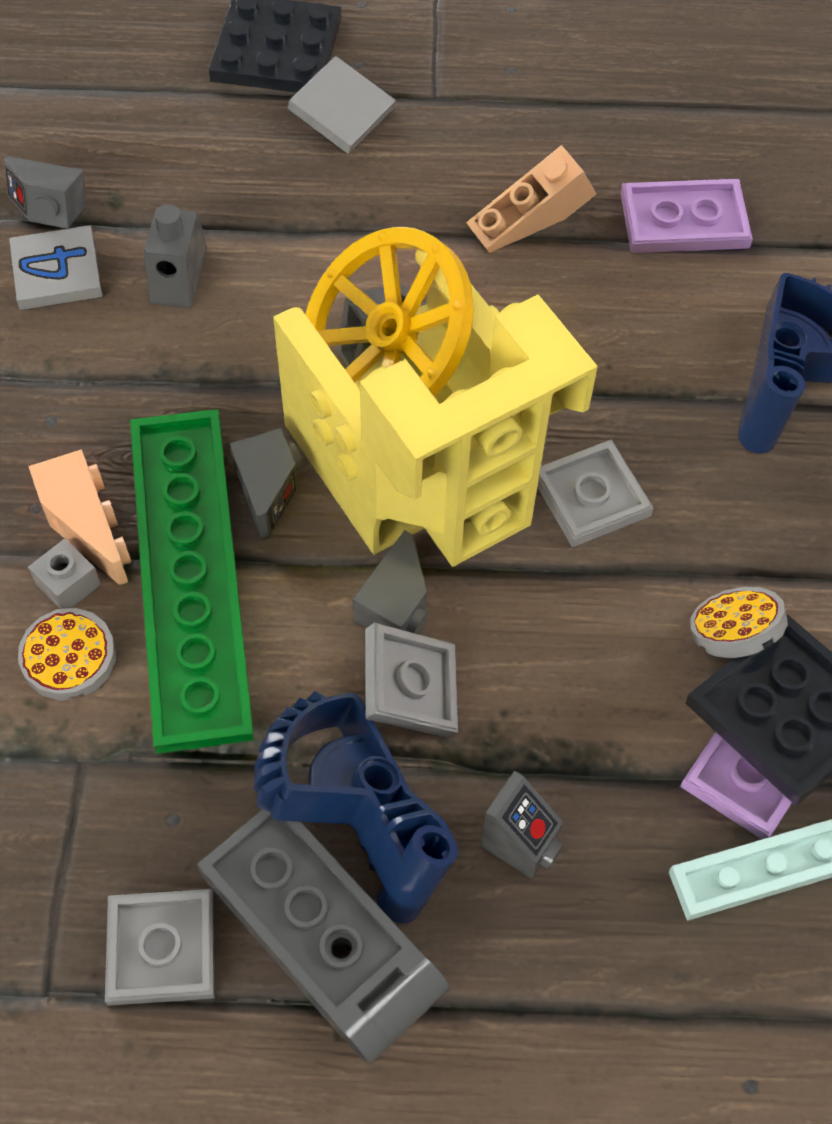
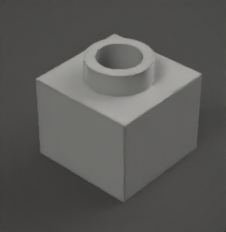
(64, 575)

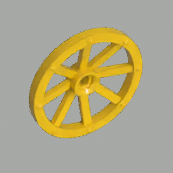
(393, 325)

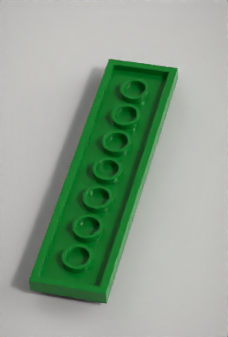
(189, 584)

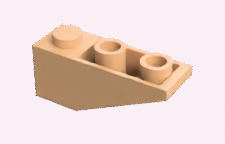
(534, 202)
(74, 510)

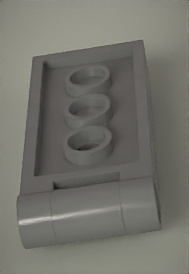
(305, 907)

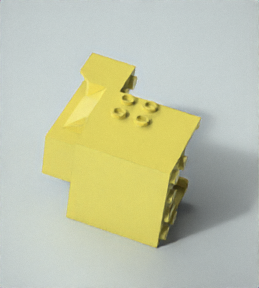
(442, 462)

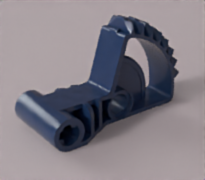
(788, 355)
(358, 786)

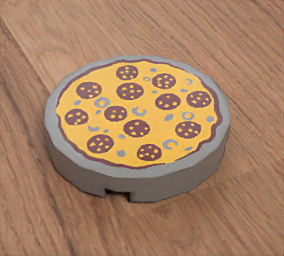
(738, 621)
(67, 654)

